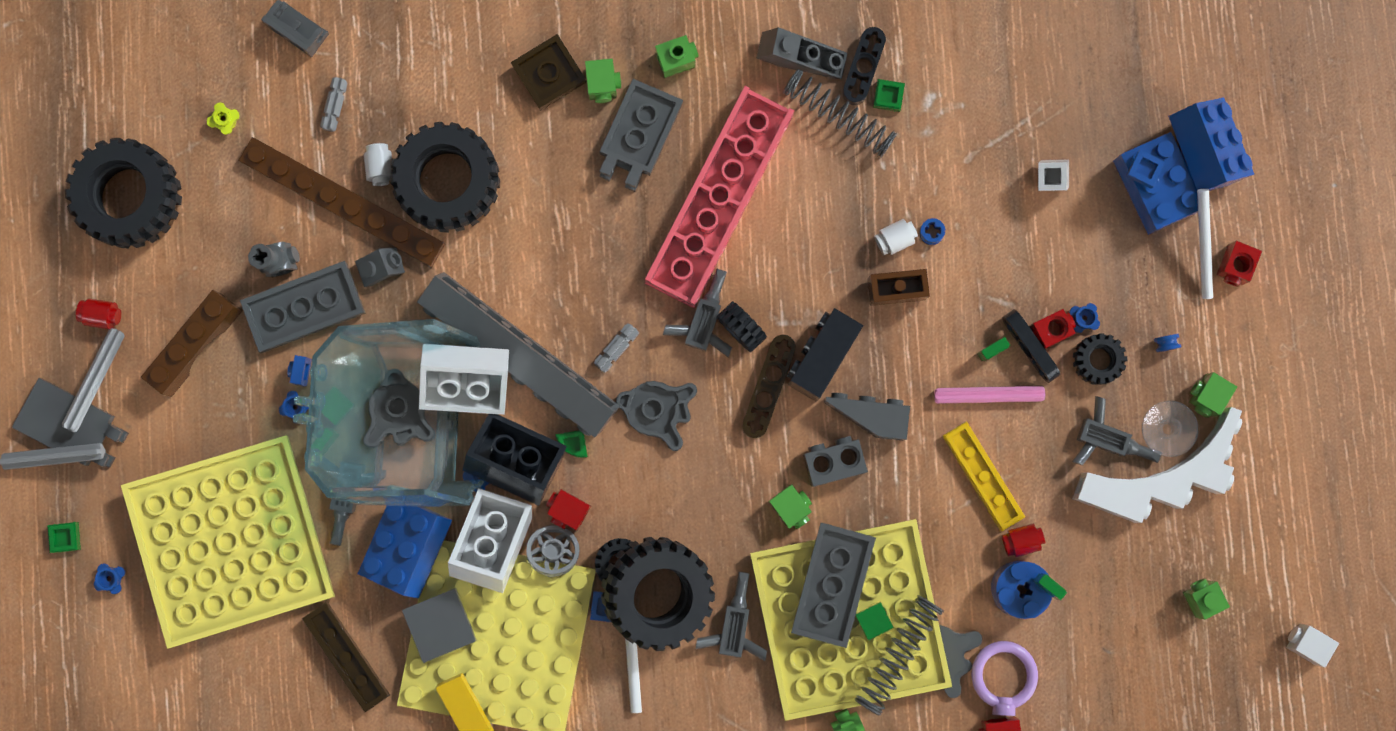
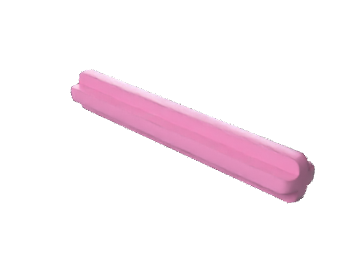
(989, 394)

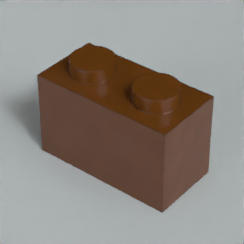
(898, 287)

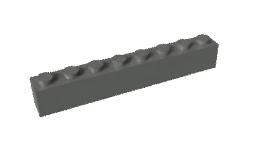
(527, 362)

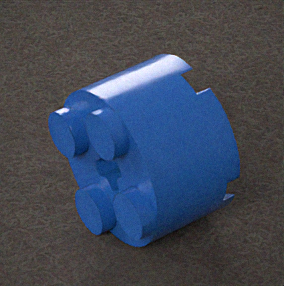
(1007, 596)

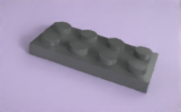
(302, 307)
(833, 585)

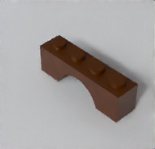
(176, 359)

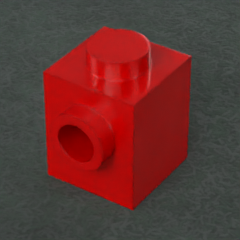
(567, 510)

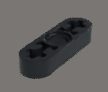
(863, 45)
(1031, 346)

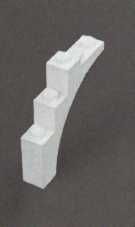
(1171, 487)

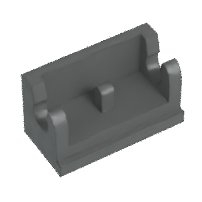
(295, 27)

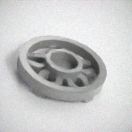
(552, 551)

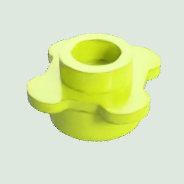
(228, 124)

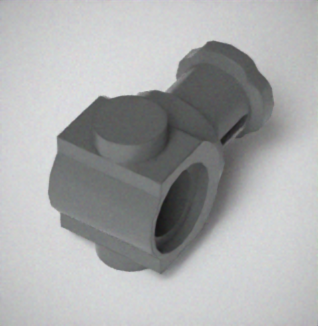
(274, 259)

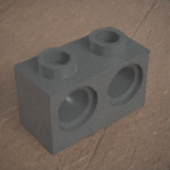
(836, 468)

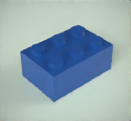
(1211, 144)
(1174, 192)
(404, 548)

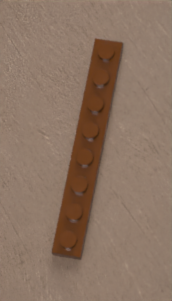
(342, 202)

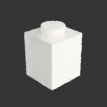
(1053, 175)
(1312, 645)

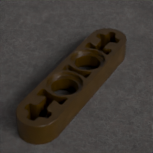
(772, 387)

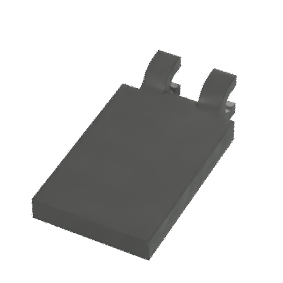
(639, 132)
(43, 418)

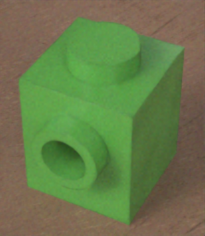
(676, 56)
(602, 80)
(1211, 395)
(792, 507)
(1206, 598)

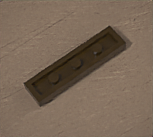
(346, 656)

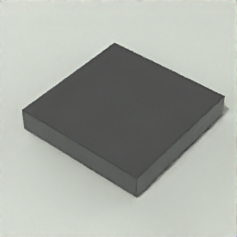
(439, 625)

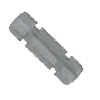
(333, 104)
(616, 347)

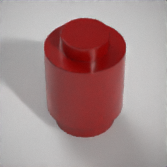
(98, 313)
(1023, 540)

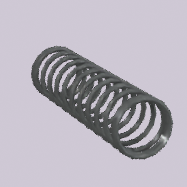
(791, 86)
(877, 709)

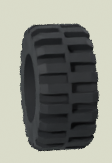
(432, 143)
(98, 168)
(682, 618)

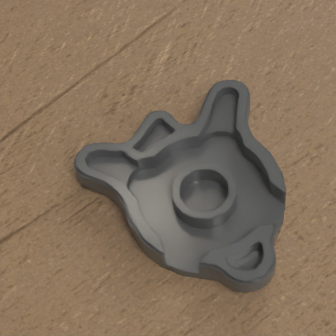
(657, 409)
(396, 412)
(955, 647)

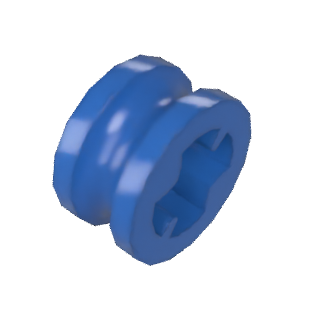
(938, 225)
(1167, 343)

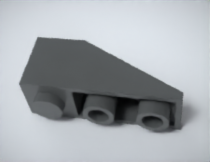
(798, 52)
(879, 419)

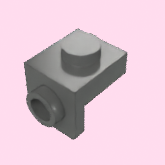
(379, 266)

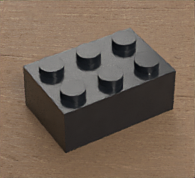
(824, 354)
(514, 458)

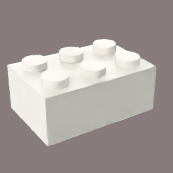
(463, 379)
(490, 540)

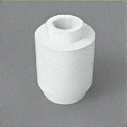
(378, 163)
(896, 237)

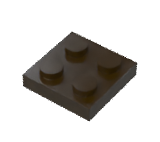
(548, 72)

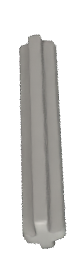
(93, 380)
(52, 456)

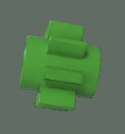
(847, 722)

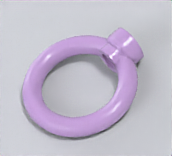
(1004, 705)

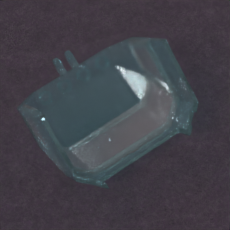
(342, 381)

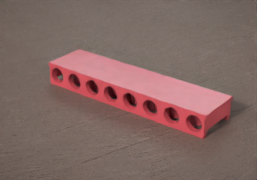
(719, 197)

